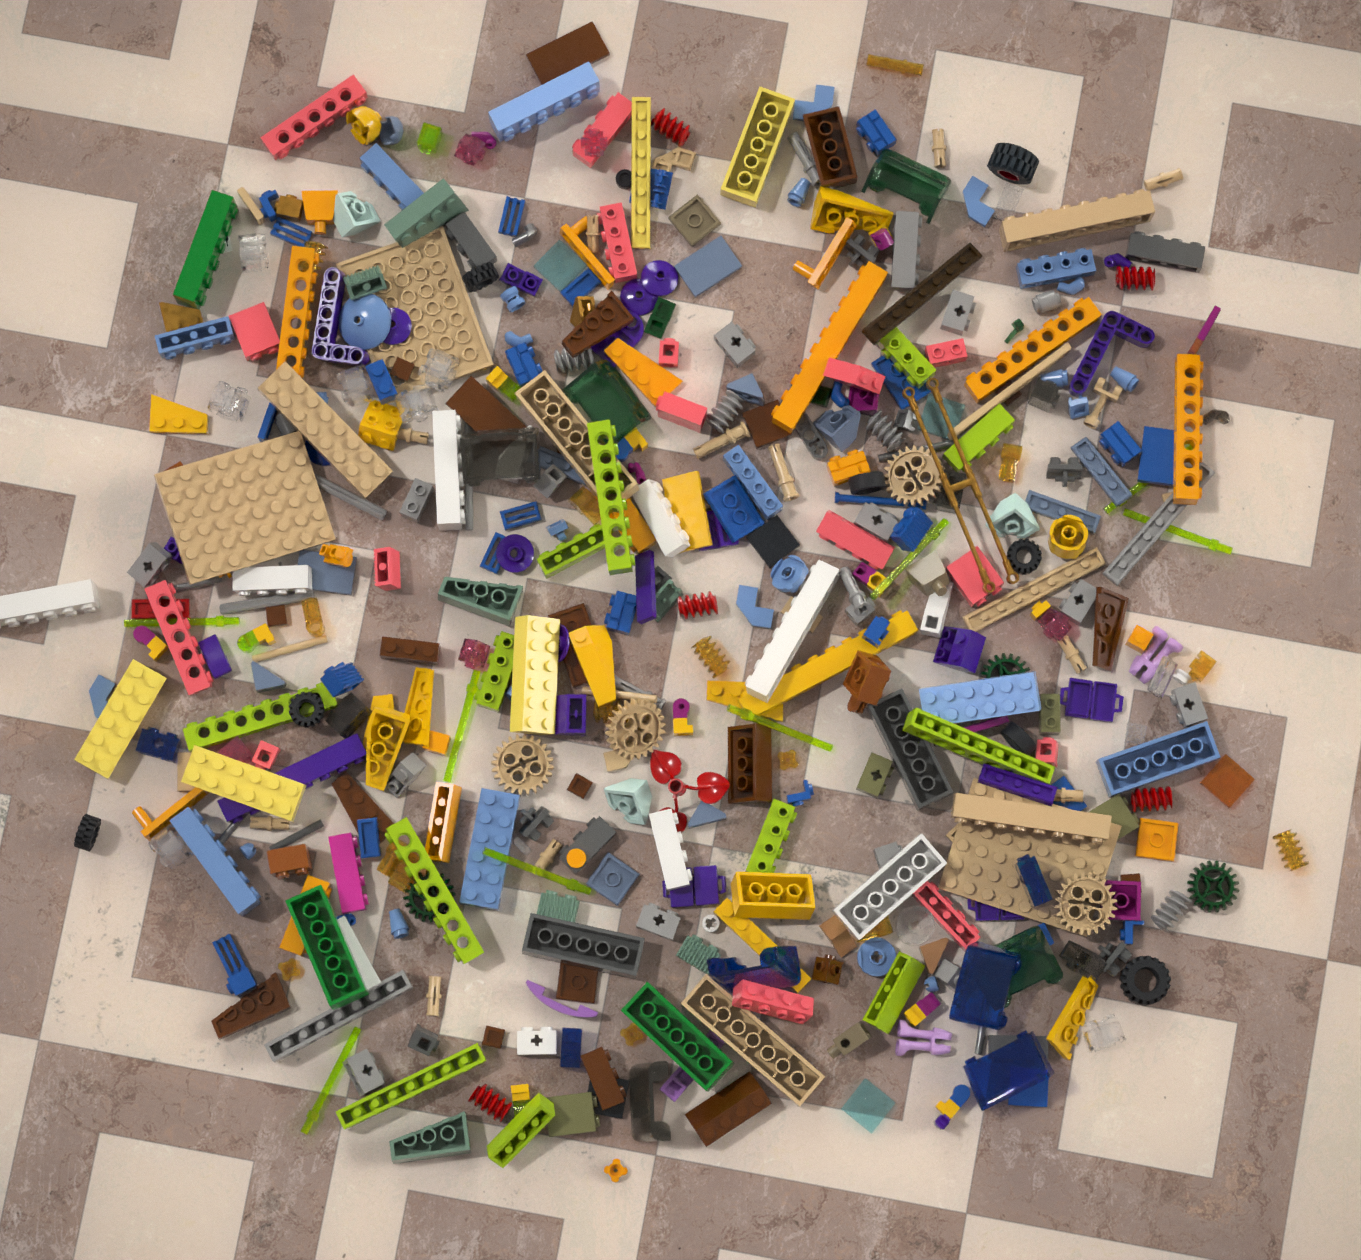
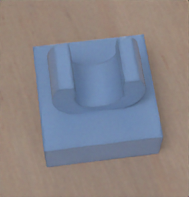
(1078, 407)
(557, 528)

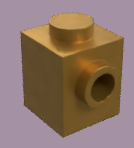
(289, 208)

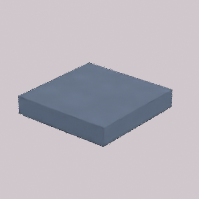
(612, 879)

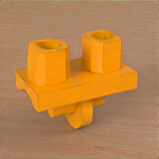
(337, 555)

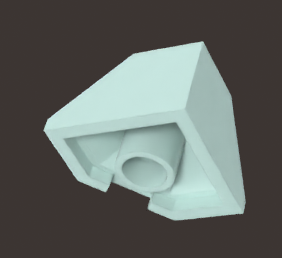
(353, 215)
(1013, 518)
(631, 798)

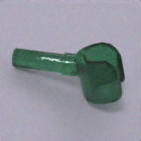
(1018, 326)

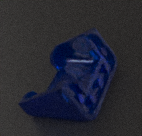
(777, 969)
(984, 985)
(1007, 1070)

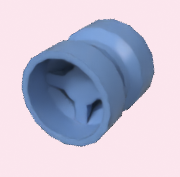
(512, 299)

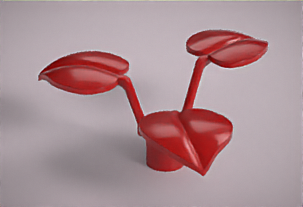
(710, 784)

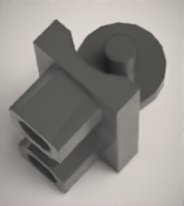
(858, 254)
(1064, 472)
(529, 828)
(1120, 952)

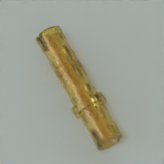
(894, 64)

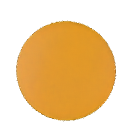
(576, 858)

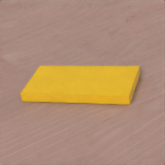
(689, 505)

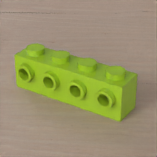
(906, 358)
(980, 437)
(571, 552)
(498, 675)
(771, 837)
(893, 992)
(520, 1130)

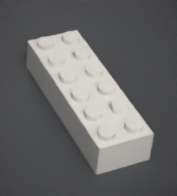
(447, 470)
(48, 603)
(889, 887)

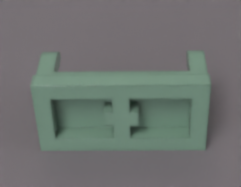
(666, 599)

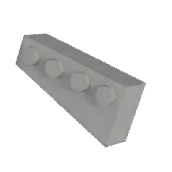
(905, 249)

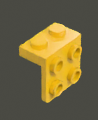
(380, 425)

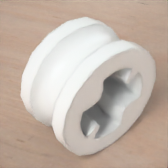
(1181, 677)
(709, 917)

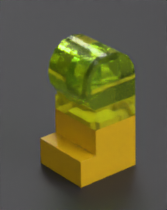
(502, 384)
(255, 638)
(520, 1097)

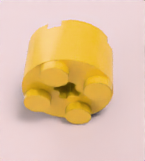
(1067, 547)

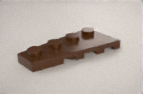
(601, 323)
(1109, 618)
(359, 804)
(260, 1004)

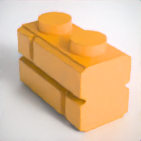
(843, 468)

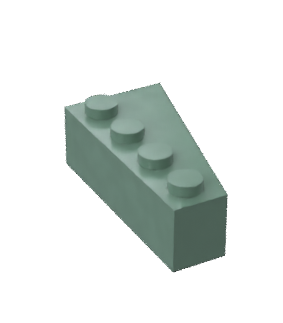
(426, 214)
(485, 599)
(438, 1140)

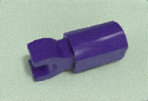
(941, 1121)

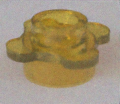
(783, 756)
(291, 963)
(626, 1034)

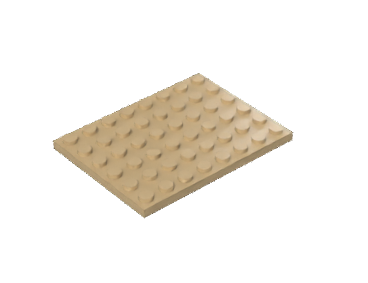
(431, 291)
(244, 507)
(984, 861)

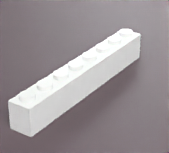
(792, 631)

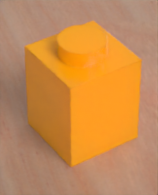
(1139, 639)
(438, 743)

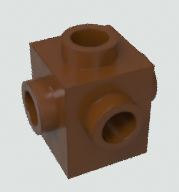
(827, 970)

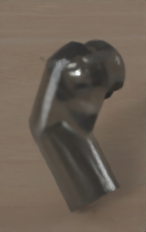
(1216, 414)

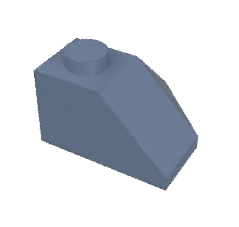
(839, 427)

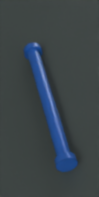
(876, 500)

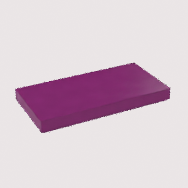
(1204, 330)

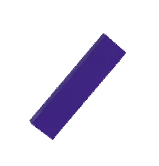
(645, 587)
(1017, 784)

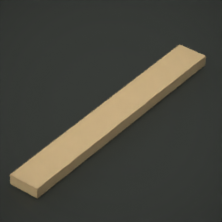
(1011, 390)
(1034, 590)

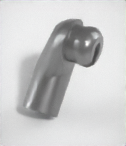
(526, 236)

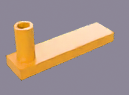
(570, 235)
(817, 275)
(151, 827)

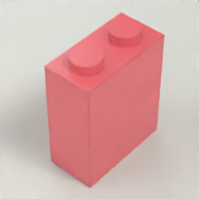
(255, 332)
(854, 375)
(681, 411)
(967, 578)

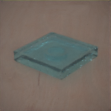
(560, 265)
(933, 417)
(868, 1105)

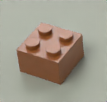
(289, 861)

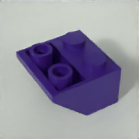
(959, 649)
(571, 715)

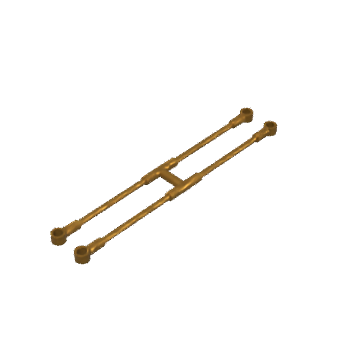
(970, 481)

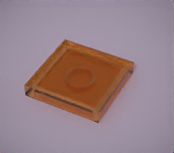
(1227, 781)

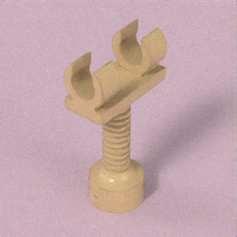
(1092, 421)

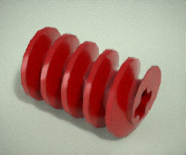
(670, 127)
(1135, 278)
(697, 605)
(1151, 798)
(491, 1102)

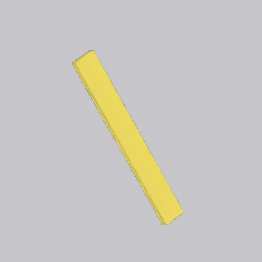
(640, 172)

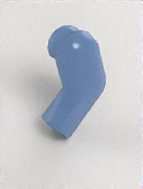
(1072, 288)

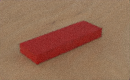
(143, 610)

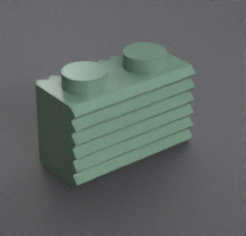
(364, 282)
(557, 906)
(696, 953)

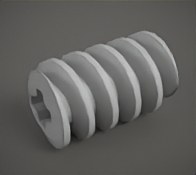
(565, 360)
(724, 410)
(885, 432)
(1170, 910)

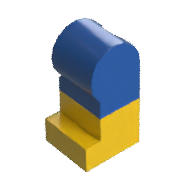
(630, 444)
(959, 1096)

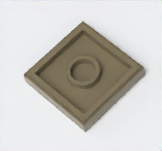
(694, 220)

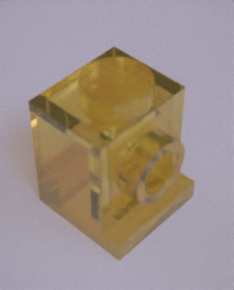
(1201, 666)

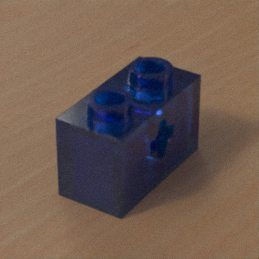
(147, 746)
(571, 1048)

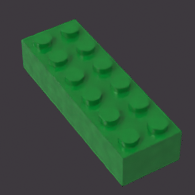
(205, 250)
(327, 947)
(677, 1036)

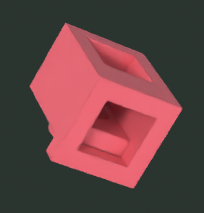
(668, 344)
(1044, 745)
(265, 749)

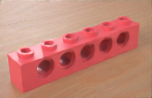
(317, 108)
(155, 594)

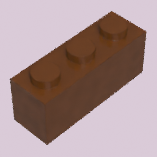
(410, 650)
(603, 1078)

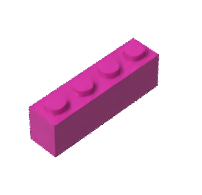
(347, 873)

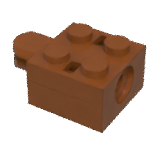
(865, 681)

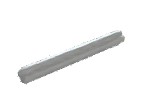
(350, 497)
(259, 603)

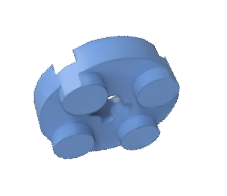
(794, 580)
(867, 950)

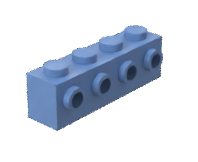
(1056, 268)
(195, 337)

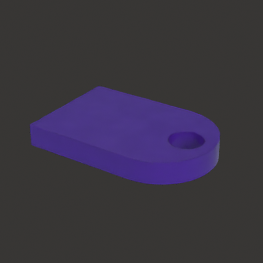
(629, 335)

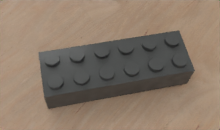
(909, 753)
(583, 946)

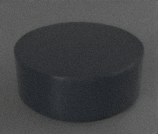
(623, 179)

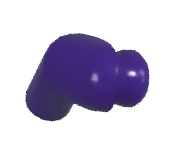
(1115, 260)

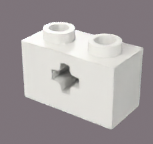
(525, 1044)

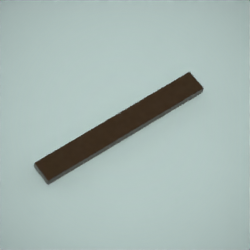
(921, 293)

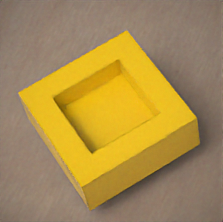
(1039, 609)

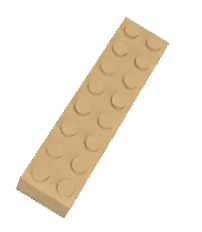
(1076, 220)
(324, 430)
(567, 430)
(1031, 817)
(752, 1041)

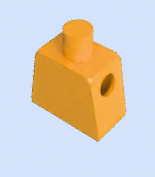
(319, 208)

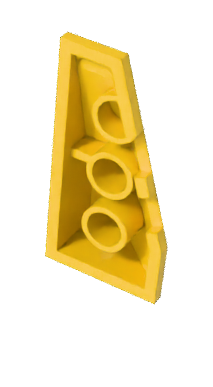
(834, 206)
(595, 656)
(384, 738)

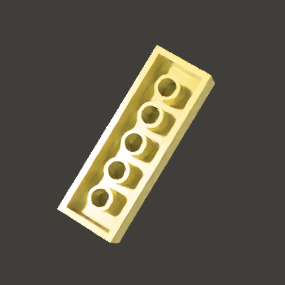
(757, 147)
(534, 675)
(120, 719)
(243, 783)

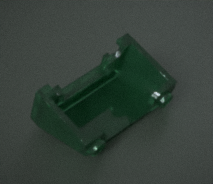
(608, 396)
(1036, 959)

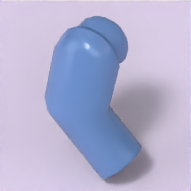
(514, 340)

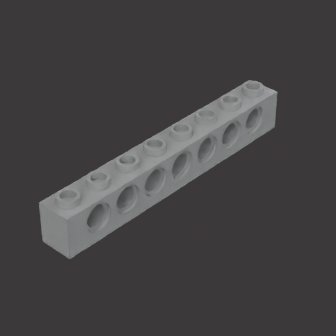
(334, 1019)

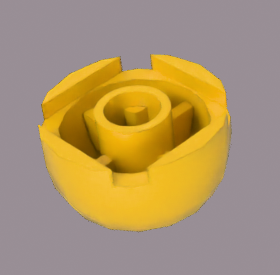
(365, 124)

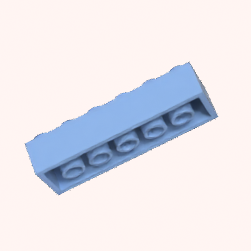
(544, 102)
(982, 698)

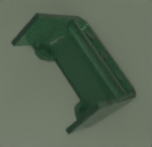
(909, 180)

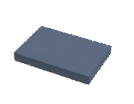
(708, 266)
(327, 576)

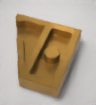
(179, 317)

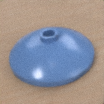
(373, 324)

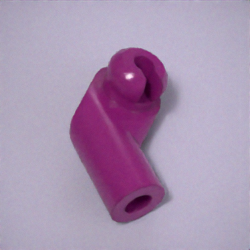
(487, 138)
(639, 473)

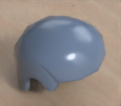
(391, 131)

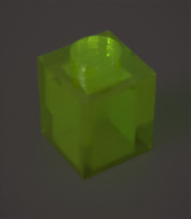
(429, 138)

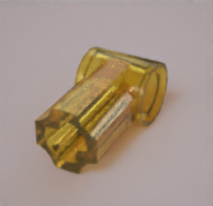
(1010, 457)
(313, 616)
(390, 861)
(881, 929)

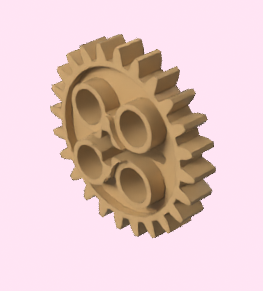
(898, 485)
(635, 728)
(530, 780)
(1082, 921)

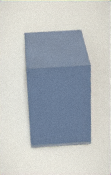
(747, 389)
(264, 679)
(705, 815)

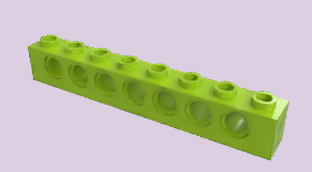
(596, 432)
(252, 726)
(975, 746)
(473, 948)
(411, 1086)

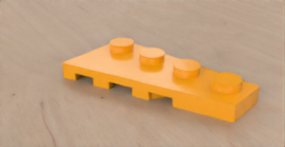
(641, 371)

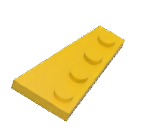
(729, 692)
(419, 707)
(1065, 1029)

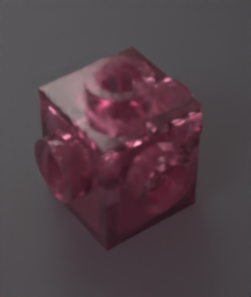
(470, 149)
(594, 149)
(1057, 627)
(473, 653)

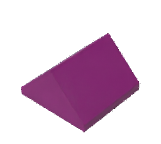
(863, 401)
(1128, 900)

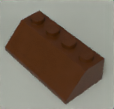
(830, 148)
(749, 764)
(728, 1109)

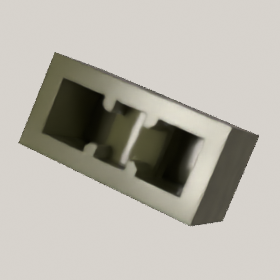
(1049, 714)
(875, 764)

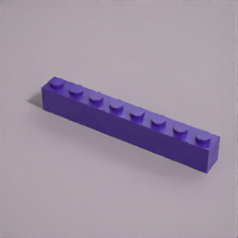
(306, 772)

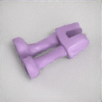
(1158, 638)
(905, 1030)

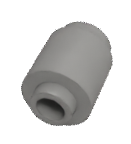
(1046, 301)

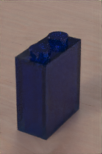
(1032, 880)

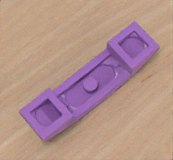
(582, 1012)
(680, 1079)

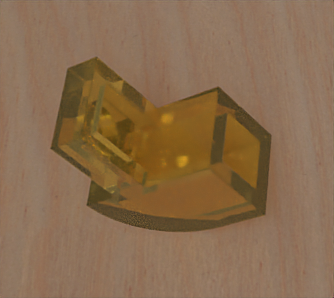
(586, 504)

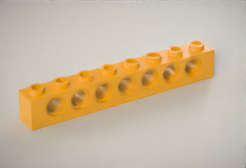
(298, 255)
(1082, 306)
(1181, 493)

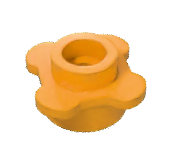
(615, 1175)

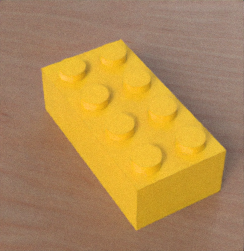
(772, 895)

